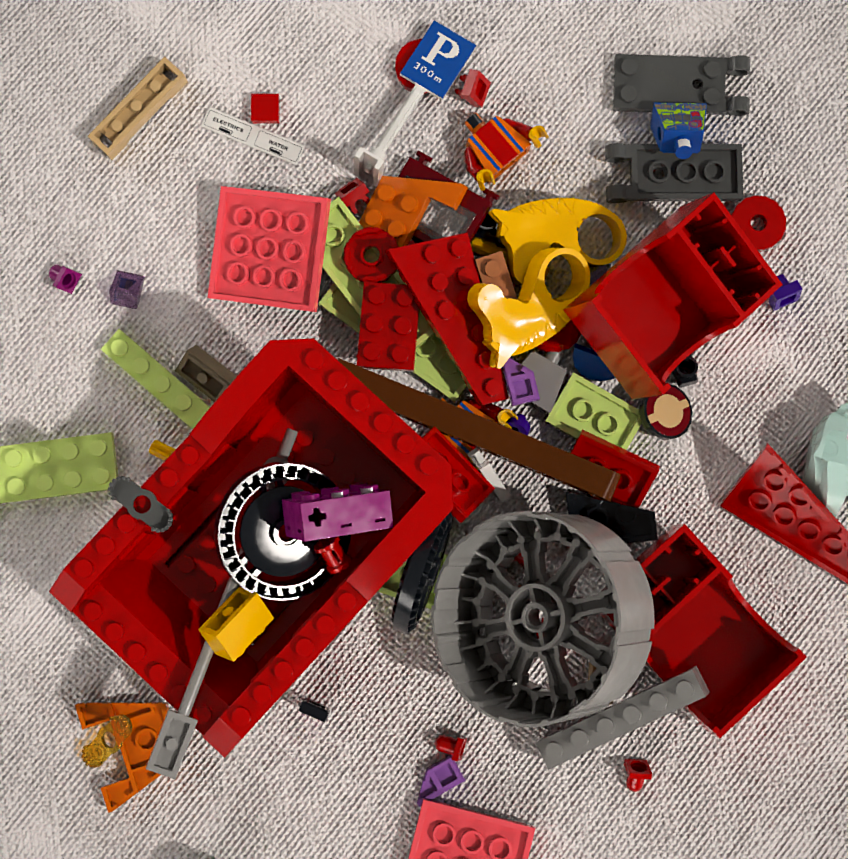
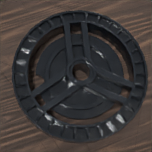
(260, 534)
(419, 578)

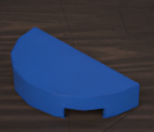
(590, 364)

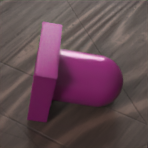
(64, 278)

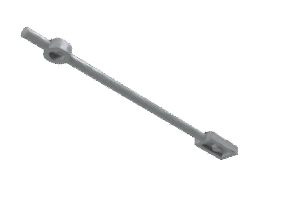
(179, 726)

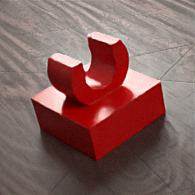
(474, 88)
(352, 192)

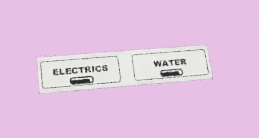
(252, 136)

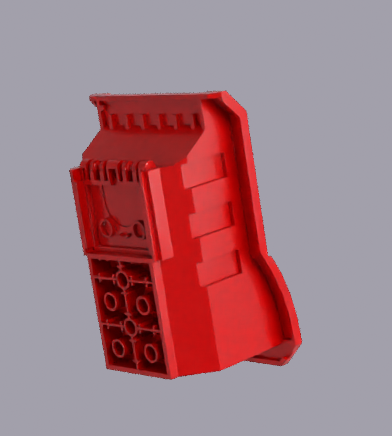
(156, 589)

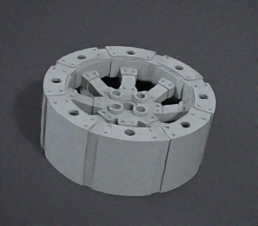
(465, 604)

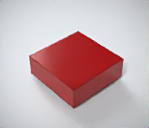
(265, 108)

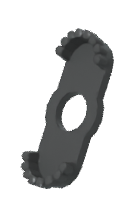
(126, 491)

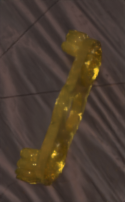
(98, 750)

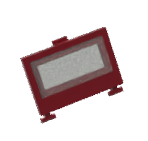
(439, 219)

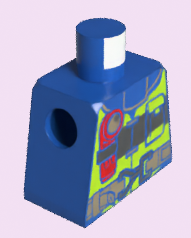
(678, 127)

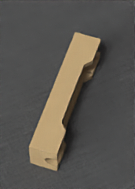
(138, 107)

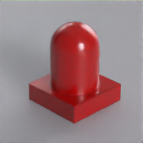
(451, 746)
(637, 772)

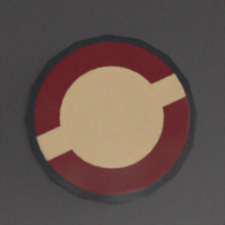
(667, 414)

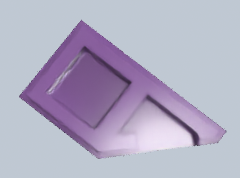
(520, 383)
(439, 779)

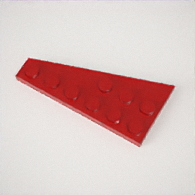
(440, 279)
(788, 511)

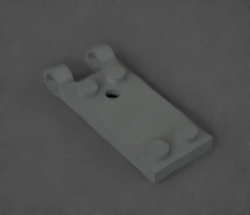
(669, 79)
(713, 169)

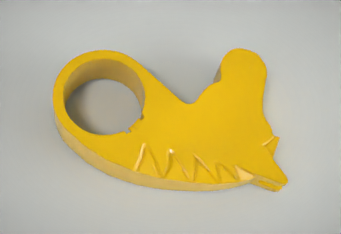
(552, 223)
(524, 323)

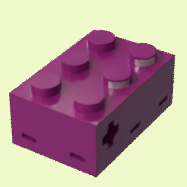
(337, 512)

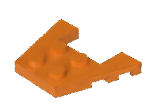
(401, 203)
(136, 749)

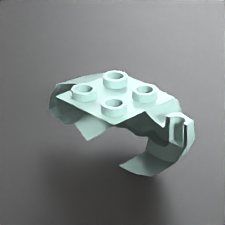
(828, 460)

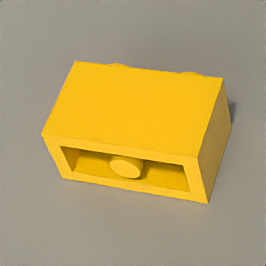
(236, 624)

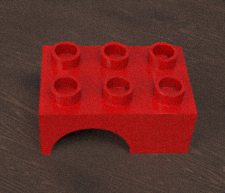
(672, 295)
(709, 626)

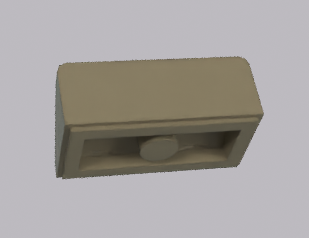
(205, 372)

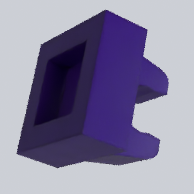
(786, 294)

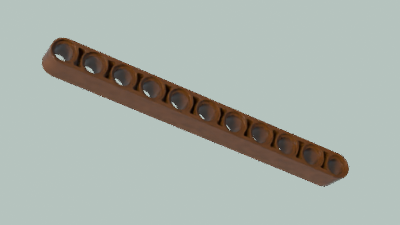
(490, 436)

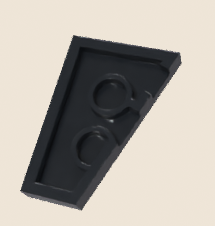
(626, 521)

